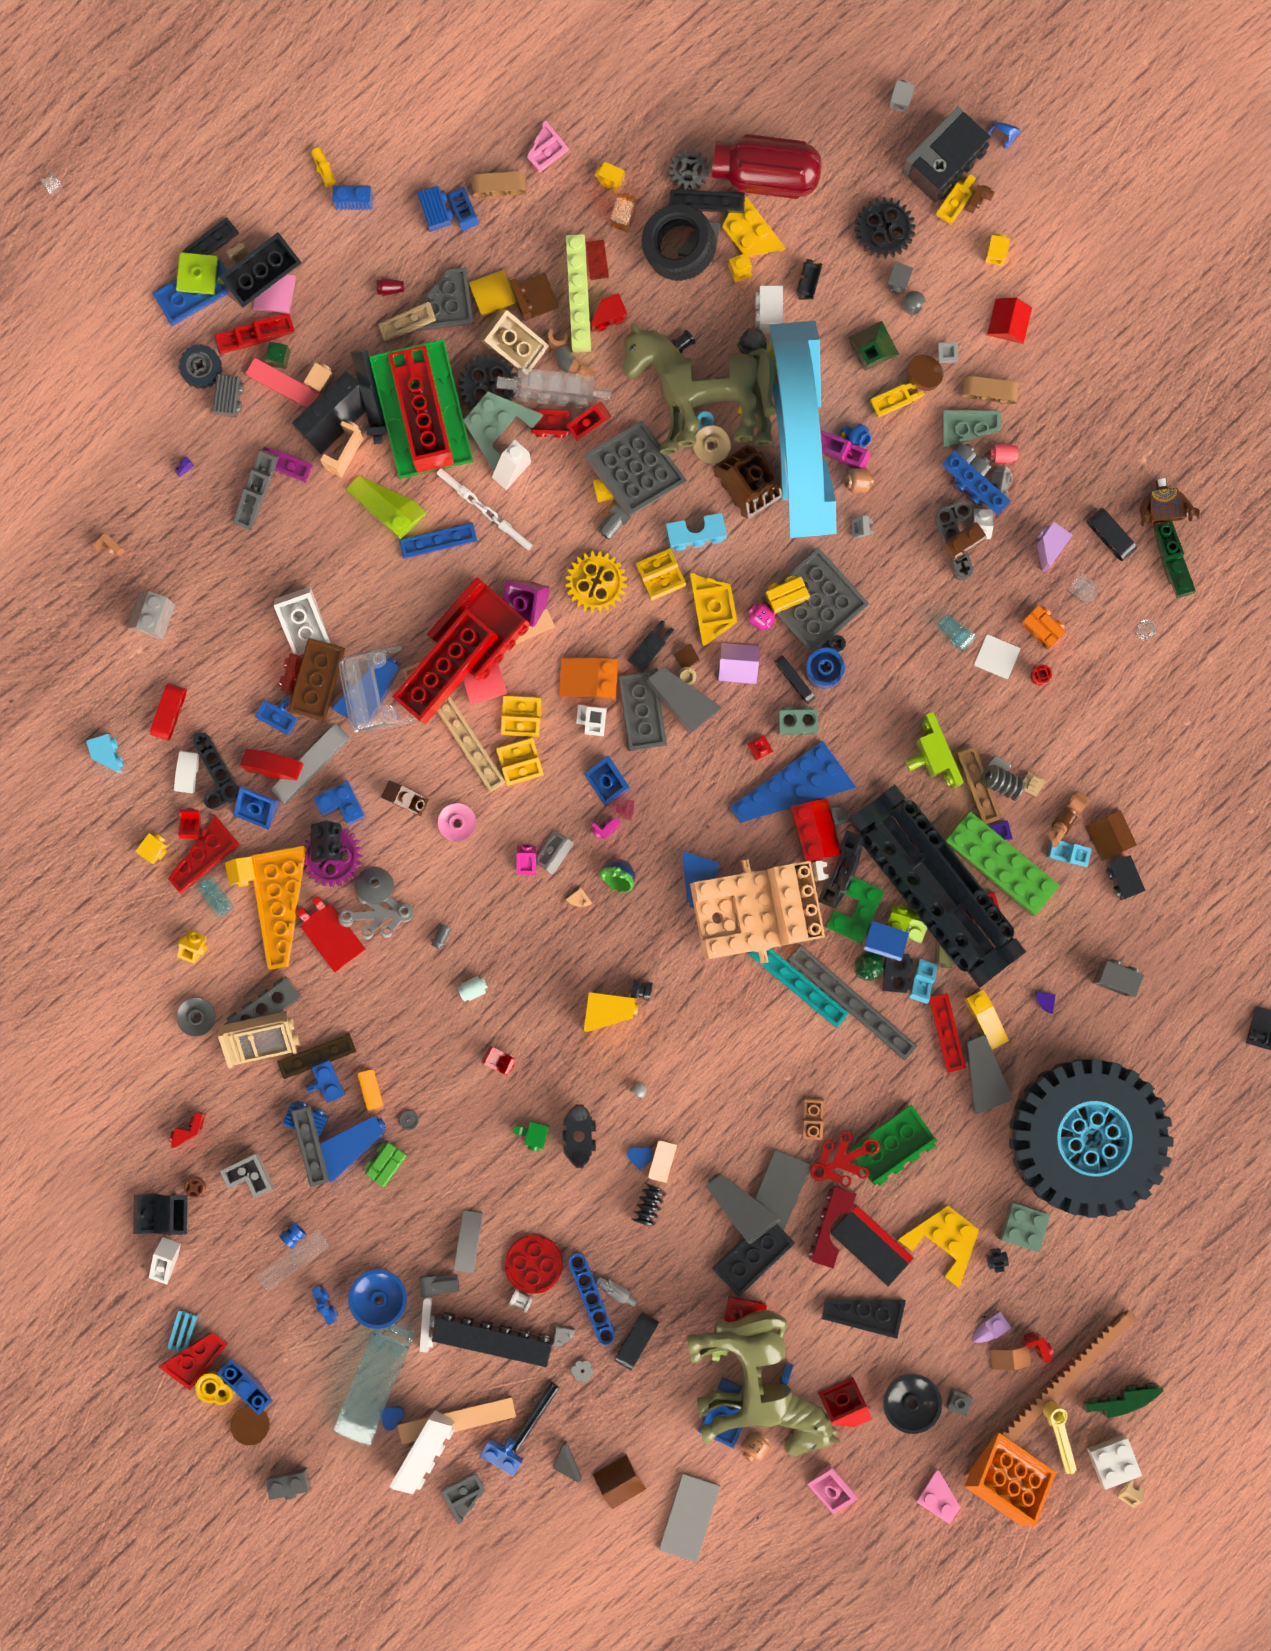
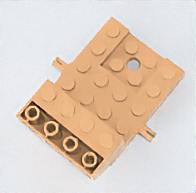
(757, 910)

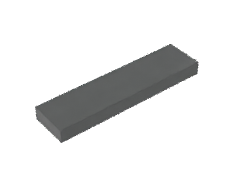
(310, 1146)

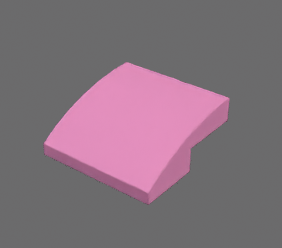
(277, 297)

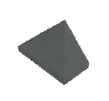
(566, 1463)

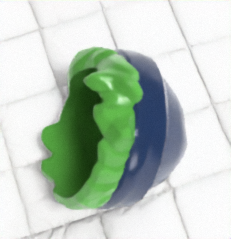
(618, 875)

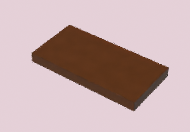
(316, 680)

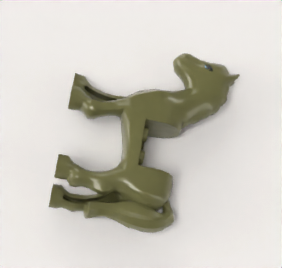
(749, 384)
(766, 1405)

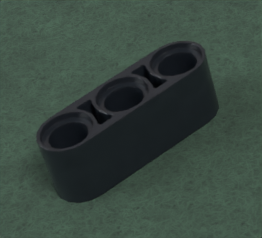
(1111, 534)
(636, 1341)

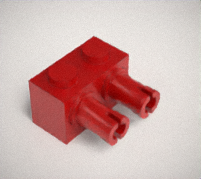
(738, 1308)

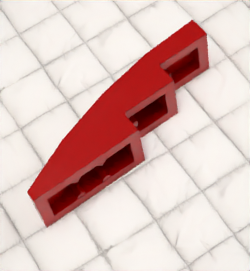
(254, 334)

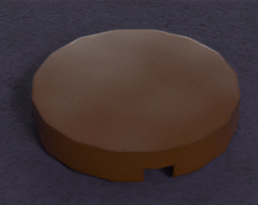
(924, 372)
(248, 1426)

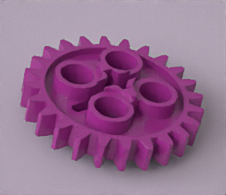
(343, 868)

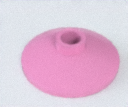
(457, 812)

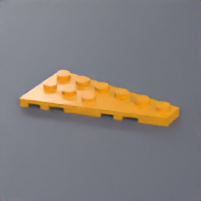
(277, 897)

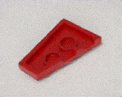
(194, 1360)

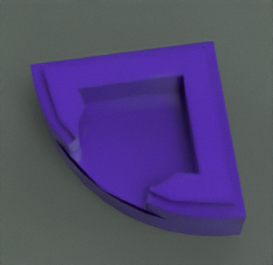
(186, 465)
(1003, 830)
(1046, 1001)

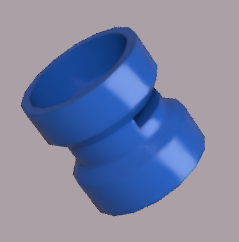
(292, 1235)

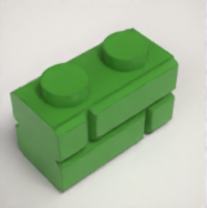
(385, 1164)

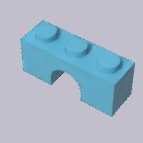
(680, 536)

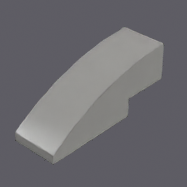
(468, 1241)

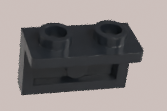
(325, 841)

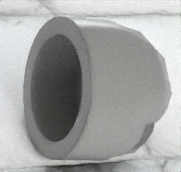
(639, 1089)

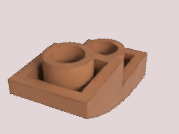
(813, 1119)

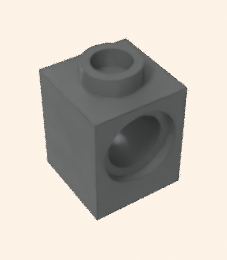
(899, 278)
(959, 1402)

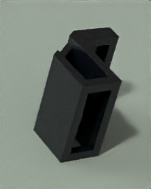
(160, 1214)

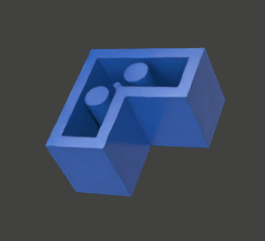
(342, 798)

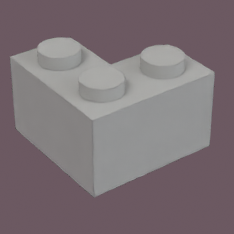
(249, 1170)

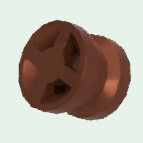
(192, 1189)

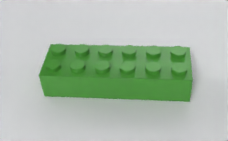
(1001, 864)

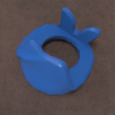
(1009, 130)

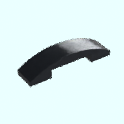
(844, 870)

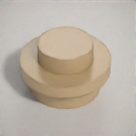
(687, 674)

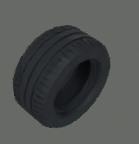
(665, 220)

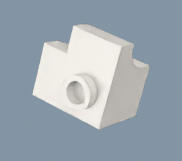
(593, 718)

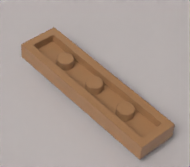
(981, 794)

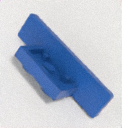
(974, 484)

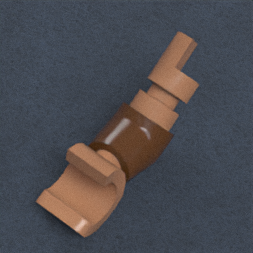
(1067, 817)

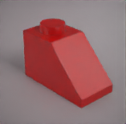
(588, 420)

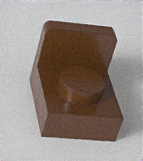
(980, 193)

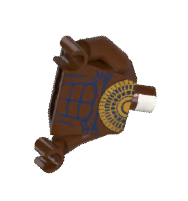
(1166, 505)

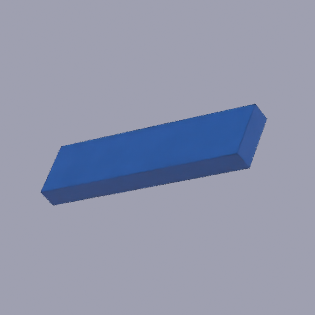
(438, 540)

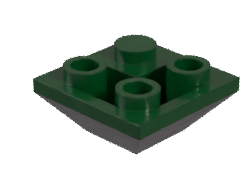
(873, 345)

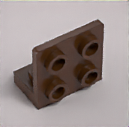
(534, 296)

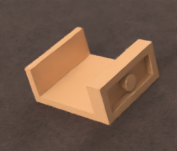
(340, 466)

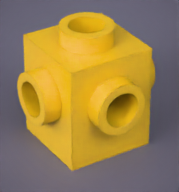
(192, 946)

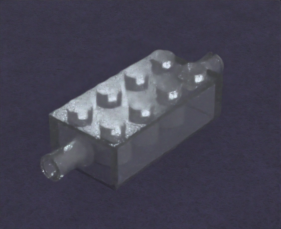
(553, 387)

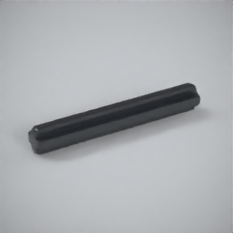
(535, 1415)

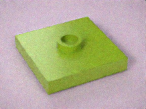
(197, 273)

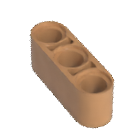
(499, 184)
(990, 390)

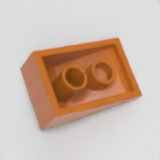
(588, 678)

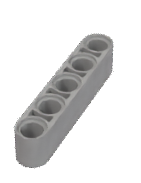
(313, 762)

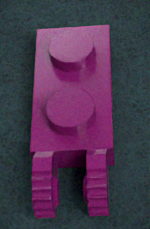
(291, 466)

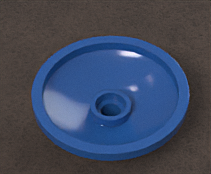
(364, 1294)

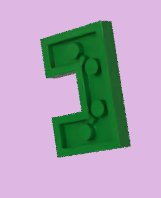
(857, 925)

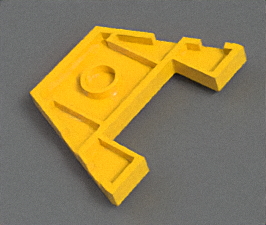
(951, 1234)

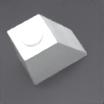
(511, 464)

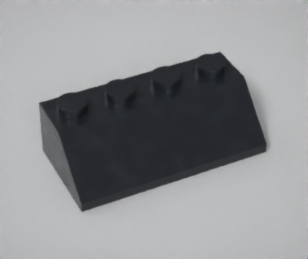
(259, 270)
(323, 418)

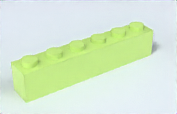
(578, 293)

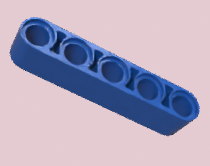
(592, 1308)

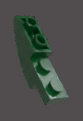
(1173, 559)
(1131, 1400)

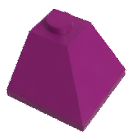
(527, 599)

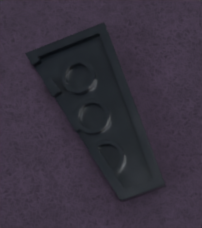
(874, 1316)

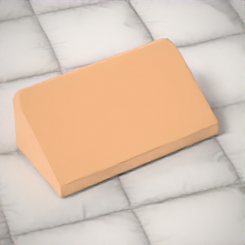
(662, 1161)

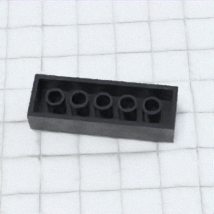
(492, 1340)

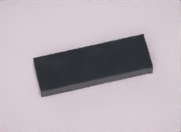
(213, 239)

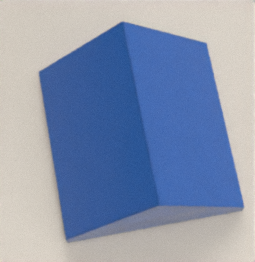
(607, 780)
(255, 807)
(886, 940)

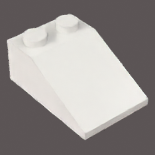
(300, 619)

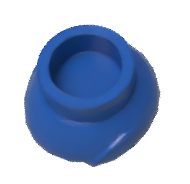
(857, 436)

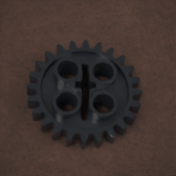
(901, 223)
(471, 386)

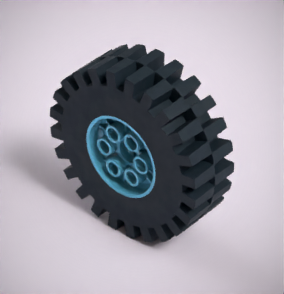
(1045, 1155)

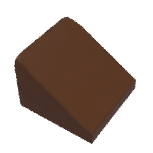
(687, 656)

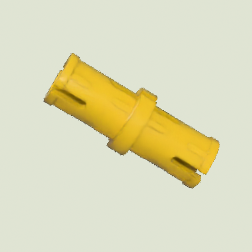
(323, 167)

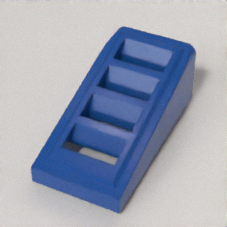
(465, 220)

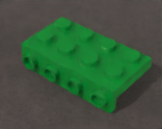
(899, 1141)

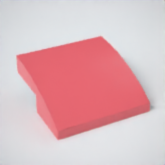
(486, 688)

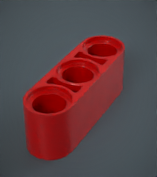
(168, 711)

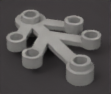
(380, 915)

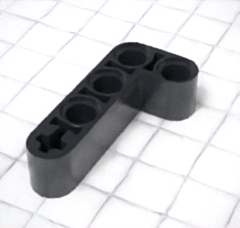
(214, 769)

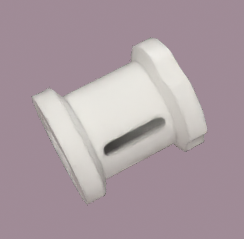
(521, 1300)

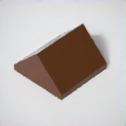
(1111, 835)
(619, 1481)

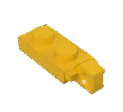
(956, 200)

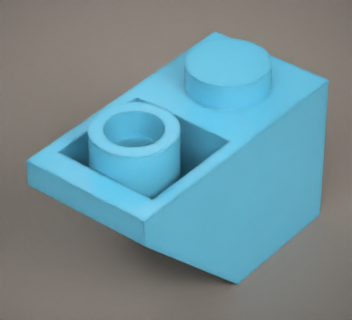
(104, 752)

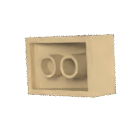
(513, 341)

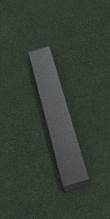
(852, 1002)

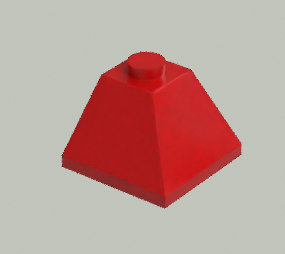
(845, 1404)

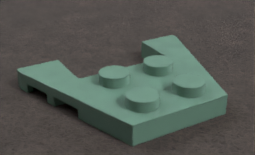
(490, 420)

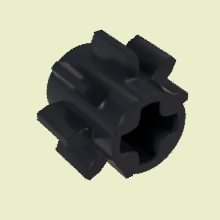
(997, 1260)

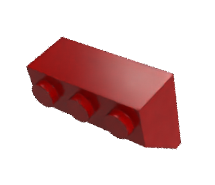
(815, 830)

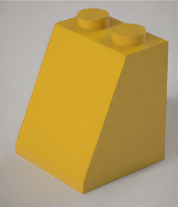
(608, 1010)

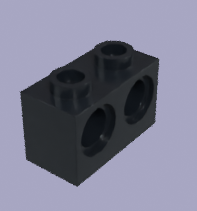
(891, 972)

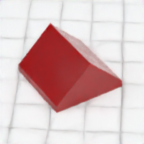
(1009, 319)

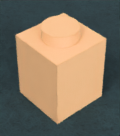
(319, 378)

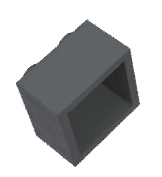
(1118, 978)

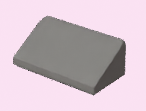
(553, 852)

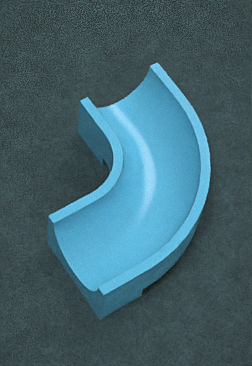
(797, 398)

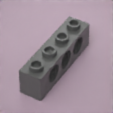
(289, 994)

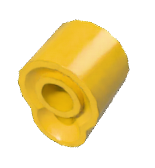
(213, 1389)

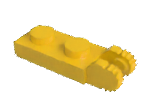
(894, 399)

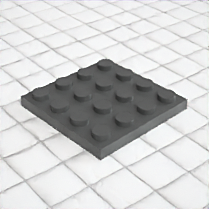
(635, 468)
(830, 605)

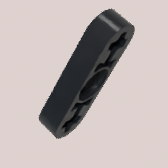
(794, 679)

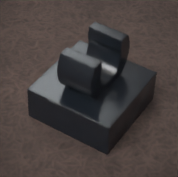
(376, 431)

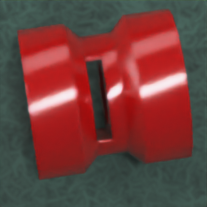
(1038, 677)

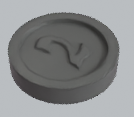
(409, 1120)

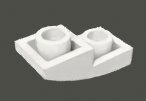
(186, 771)

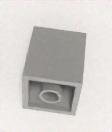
(151, 614)

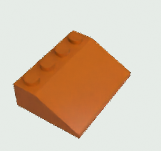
(1011, 1481)

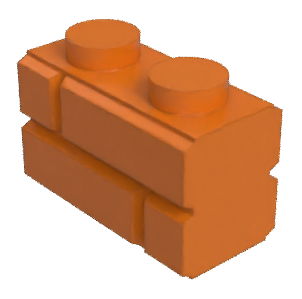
(1044, 627)

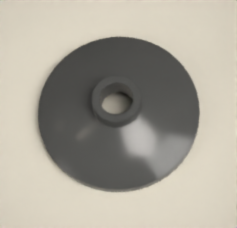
(374, 893)
(186, 1019)

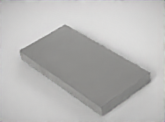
(689, 1517)

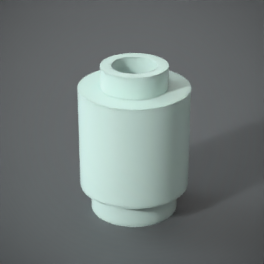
(472, 988)

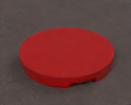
(533, 1264)

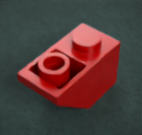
(609, 312)

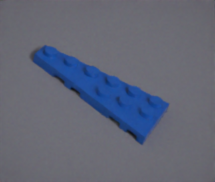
(803, 781)

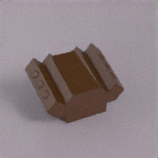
(749, 480)

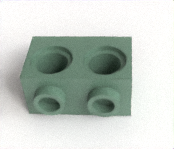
(798, 726)

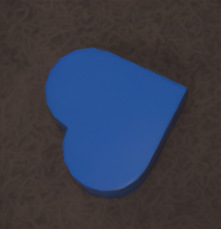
(640, 1157)
(786, 1373)
(391, 1417)

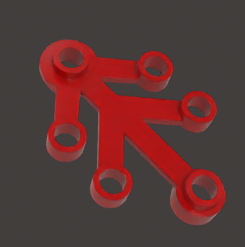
(841, 1160)

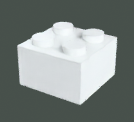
(770, 307)
(1114, 1462)

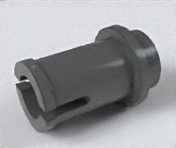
(441, 936)

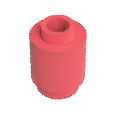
(1003, 453)

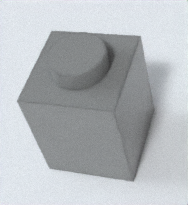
(901, 96)

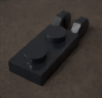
(649, 647)

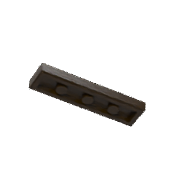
(305, 1060)

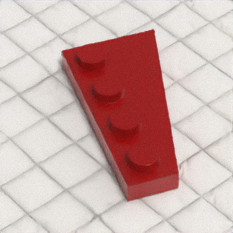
(204, 855)

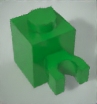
(535, 1135)

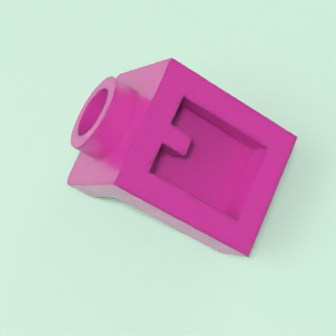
(609, 827)
(526, 859)

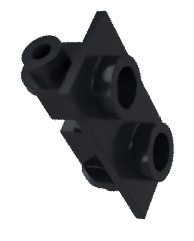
(808, 284)

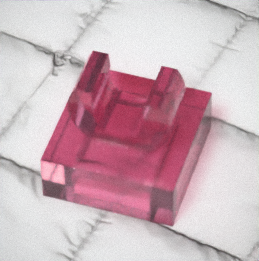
(627, 810)

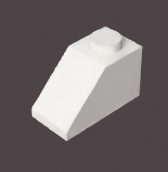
(164, 1260)

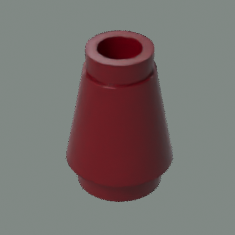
(389, 286)

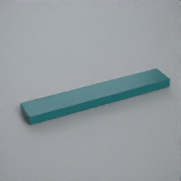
(802, 987)

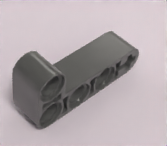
(951, 526)

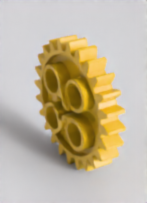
(580, 576)

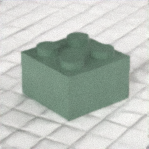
(1024, 1227)

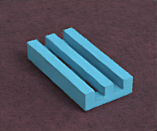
(179, 1315)

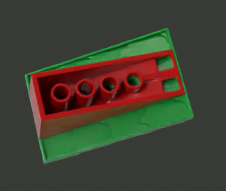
(421, 409)

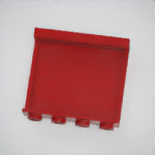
(494, 613)

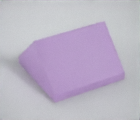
(739, 663)

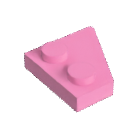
(546, 148)
(939, 1498)

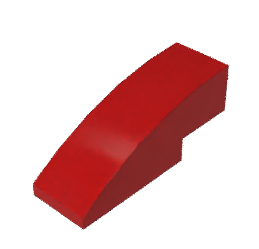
(271, 765)

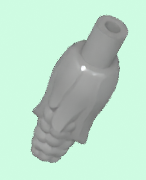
(616, 1291)

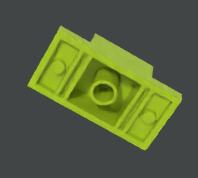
(935, 753)

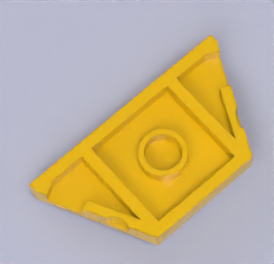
(751, 232)
(713, 607)

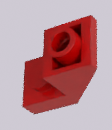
(182, 1135)

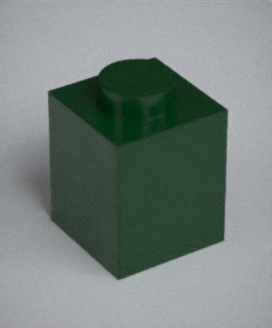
(277, 355)

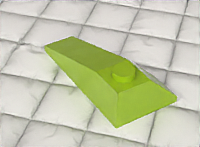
(390, 508)

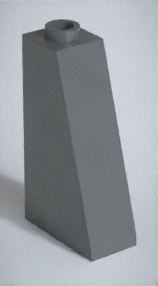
(681, 699)
(985, 1076)
(743, 1210)

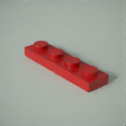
(947, 1033)

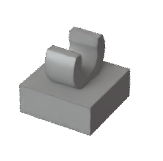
(947, 352)
(861, 527)

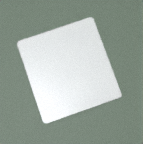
(997, 656)

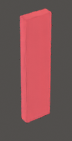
(281, 383)

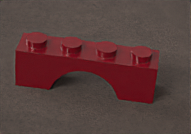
(839, 1202)

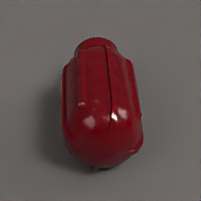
(768, 166)

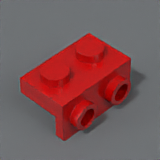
(552, 422)
(1043, 1348)

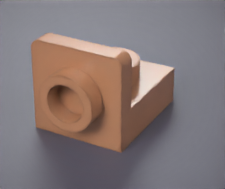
(112, 546)

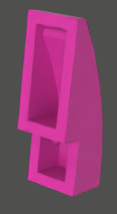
(844, 451)

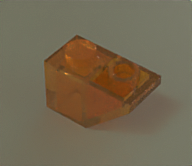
(623, 212)

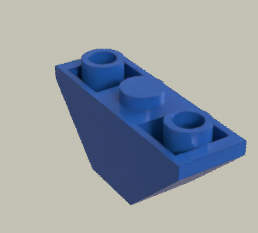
(245, 1385)

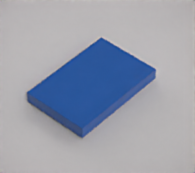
(729, 1436)

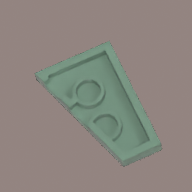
(967, 425)

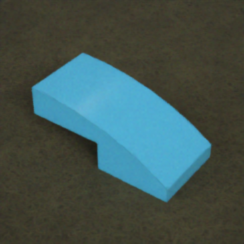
(1070, 853)
(922, 981)

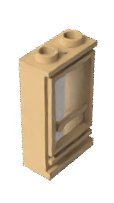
(258, 1038)

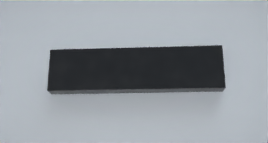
(710, 200)
(368, 387)

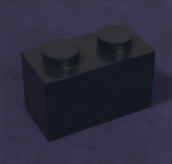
(1125, 878)

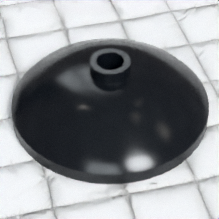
(915, 1417)

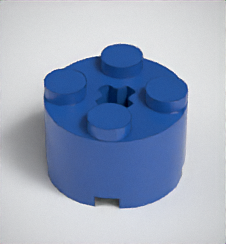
(834, 662)

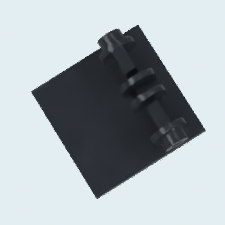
(1260, 1029)

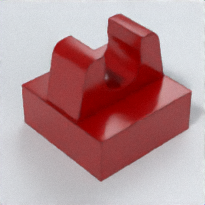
(760, 747)

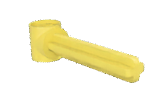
(1057, 1421)

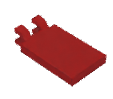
(332, 940)

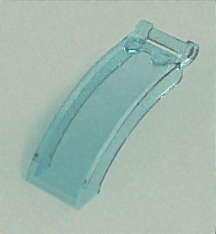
(373, 1385)

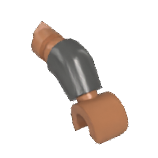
(564, 358)

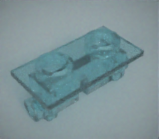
(215, 897)

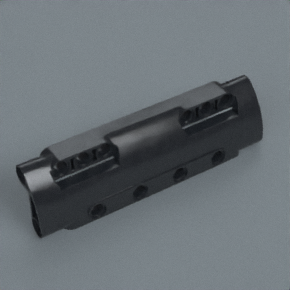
(937, 886)

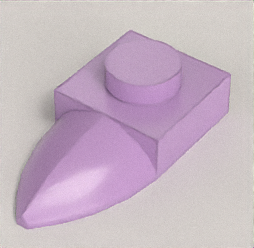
(991, 1328)

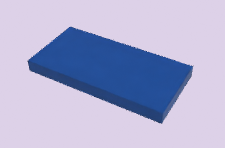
(182, 305)

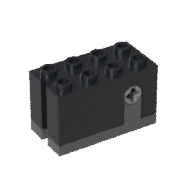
(947, 154)

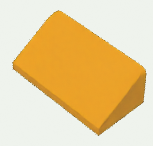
(370, 1089)

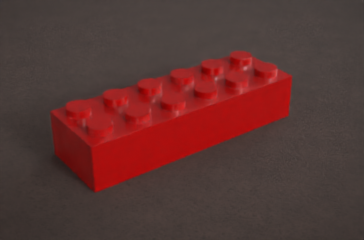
(445, 666)

